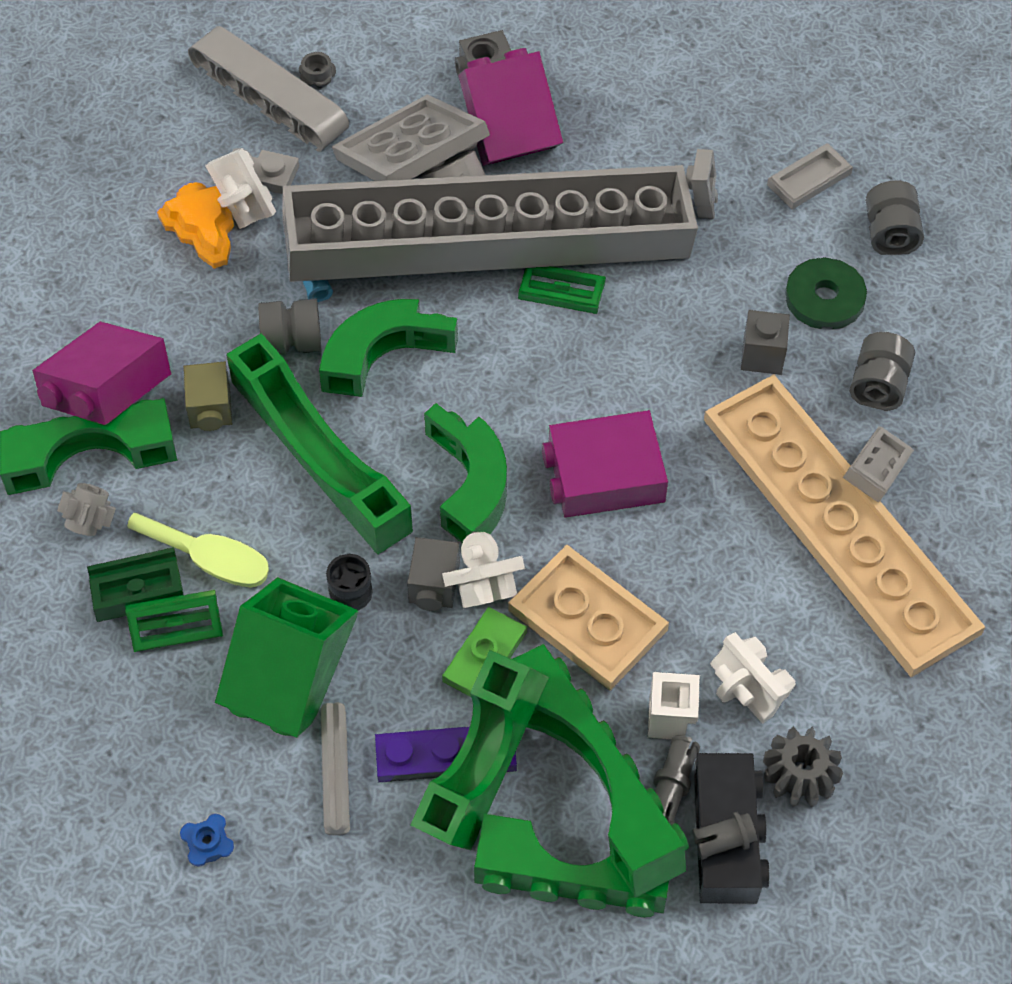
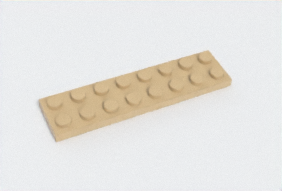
(843, 527)

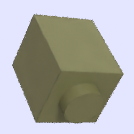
(207, 395)

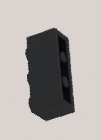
(724, 786)

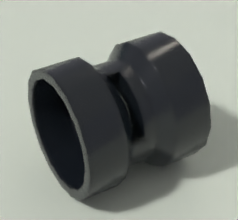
(349, 572)

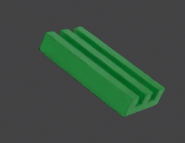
(560, 293)
(171, 604)

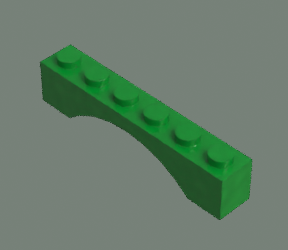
(355, 488)
(640, 837)

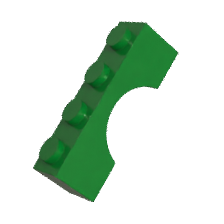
(36, 451)
(502, 708)
(514, 859)

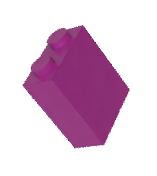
(513, 103)
(102, 372)
(605, 464)

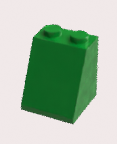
(284, 656)

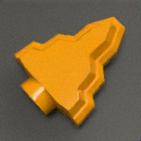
(200, 222)

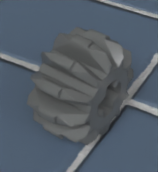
(793, 779)

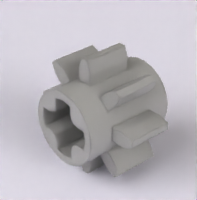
(86, 509)

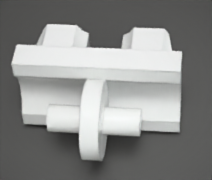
(241, 188)
(486, 577)
(748, 679)

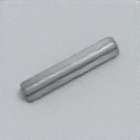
(335, 769)

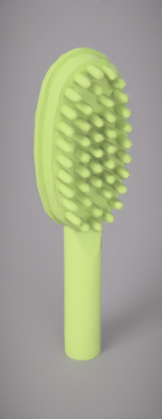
(212, 553)

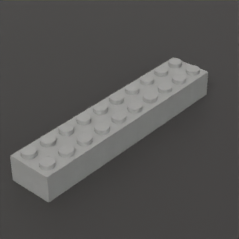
(487, 222)

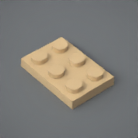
(588, 617)

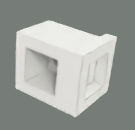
(672, 704)

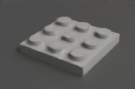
(411, 140)

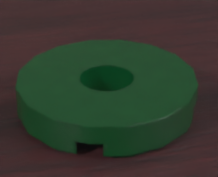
(829, 274)

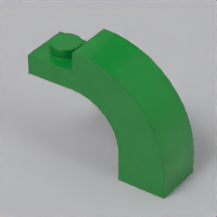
(376, 332)
(483, 495)

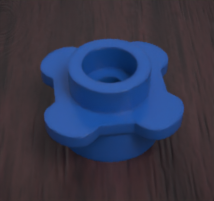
(201, 852)

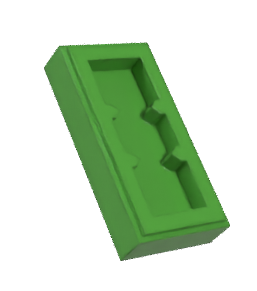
(492, 633)

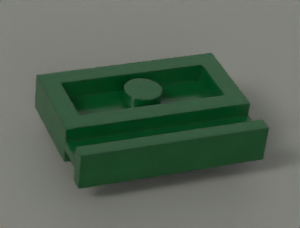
(133, 581)

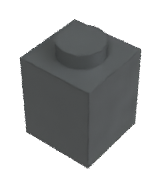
(765, 342)
(425, 576)

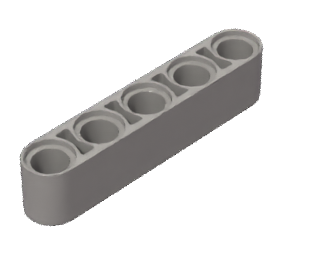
(270, 87)

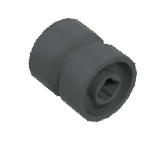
(894, 218)
(291, 326)
(882, 371)

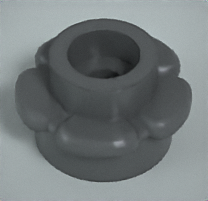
(316, 62)

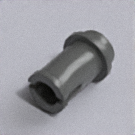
(727, 835)

